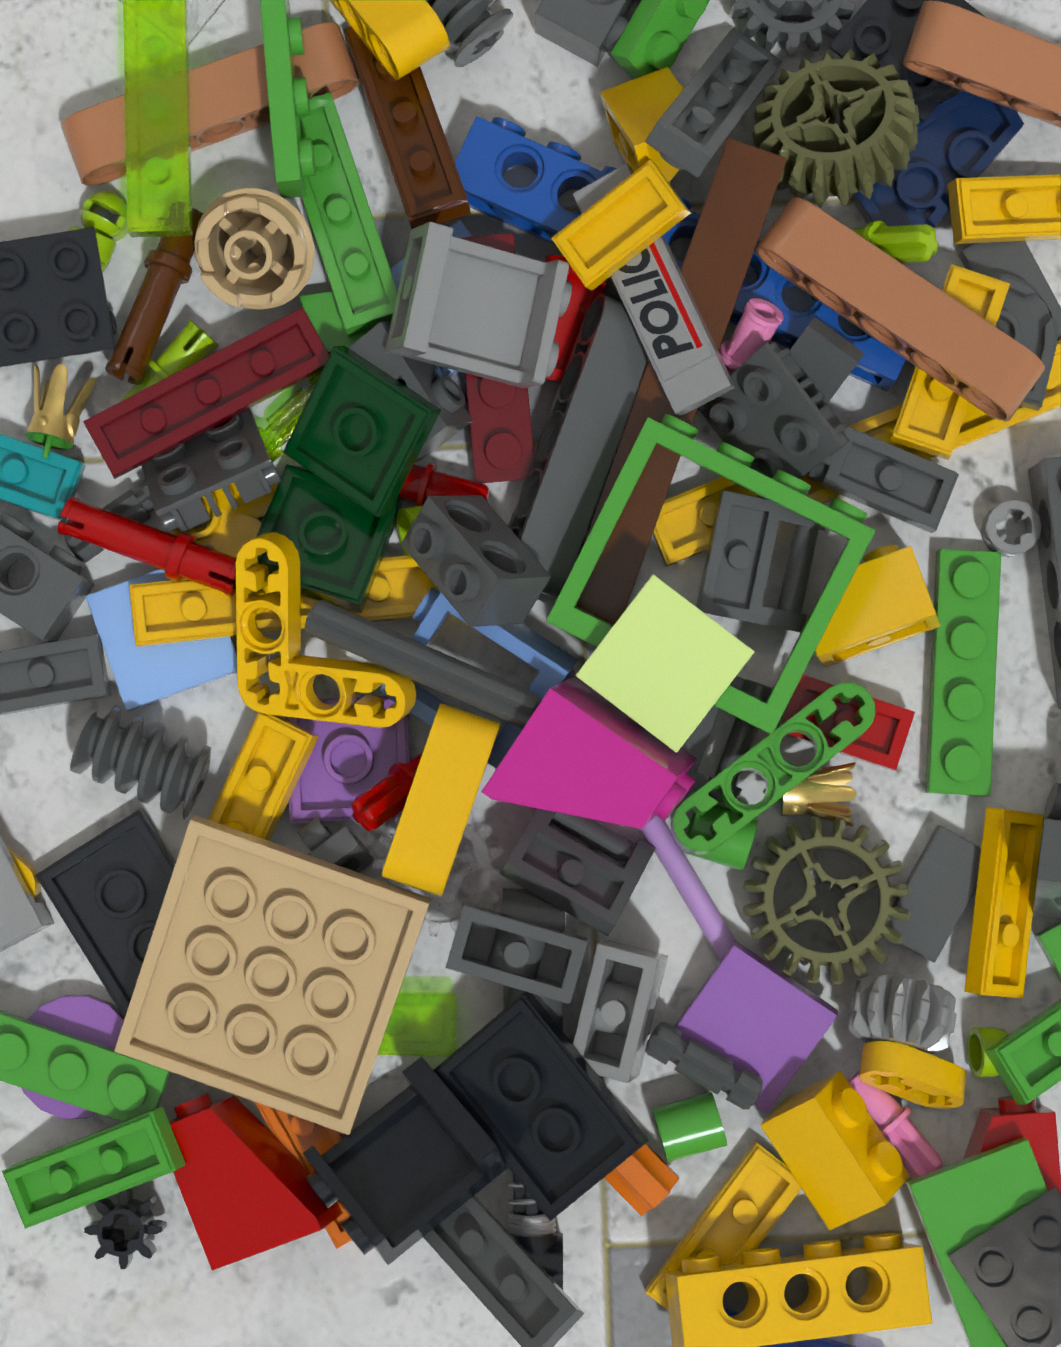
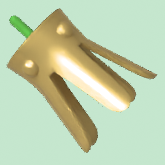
(48, 423)
(819, 793)

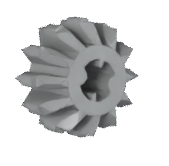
(902, 1012)

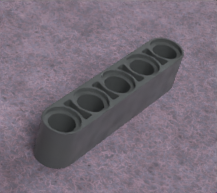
(580, 439)

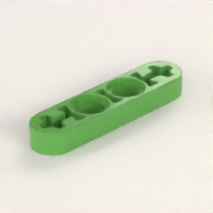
(770, 765)

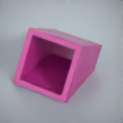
(591, 762)

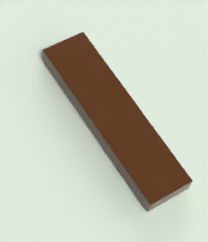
(411, 139)

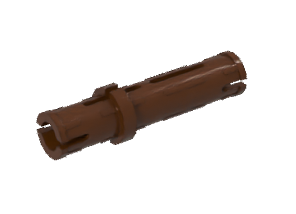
(166, 271)

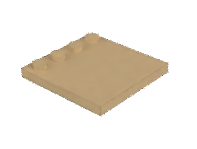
(272, 974)

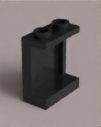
(406, 1166)

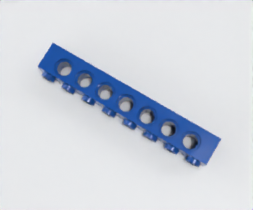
(535, 209)

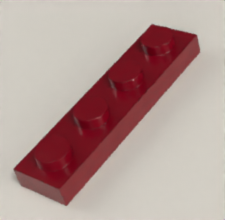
(207, 393)
(499, 413)

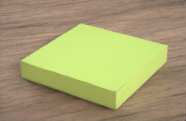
(665, 663)

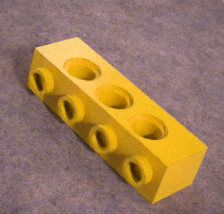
(894, 1296)

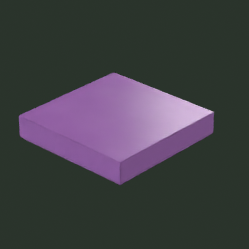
(345, 765)
(757, 1019)

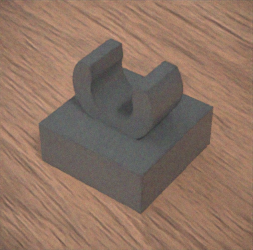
(340, 849)

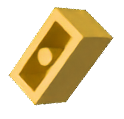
(835, 1150)

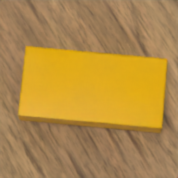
(620, 225)

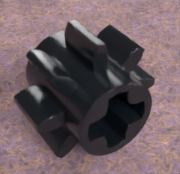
(113, 1240)

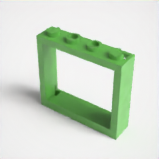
(783, 490)

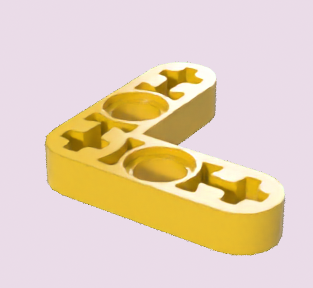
(291, 669)

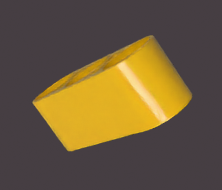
(396, 31)
(440, 799)

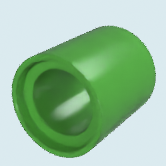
(732, 852)
(689, 1126)

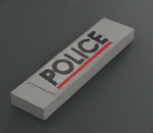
(665, 316)

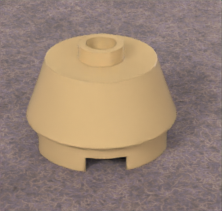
(254, 249)

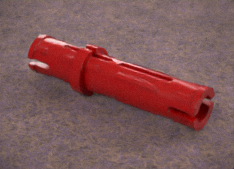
(174, 554)

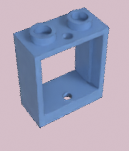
(519, 639)

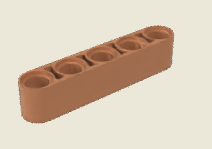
(987, 60)
(224, 102)
(900, 309)

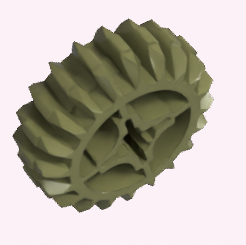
(838, 126)
(874, 877)

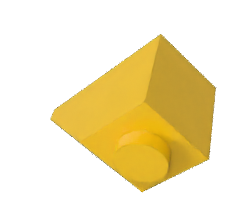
(633, 112)
(879, 607)

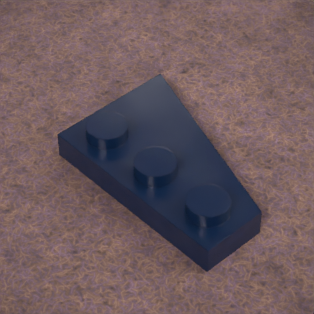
(953, 143)

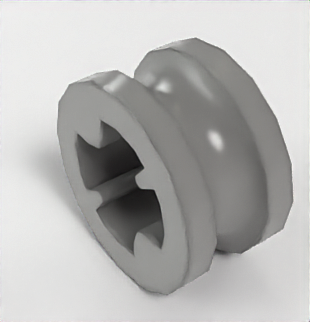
(1023, 542)

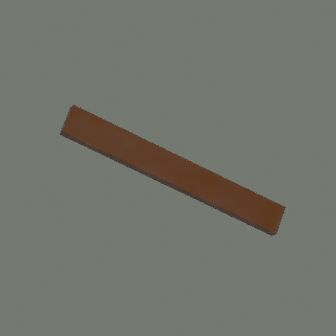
(714, 276)

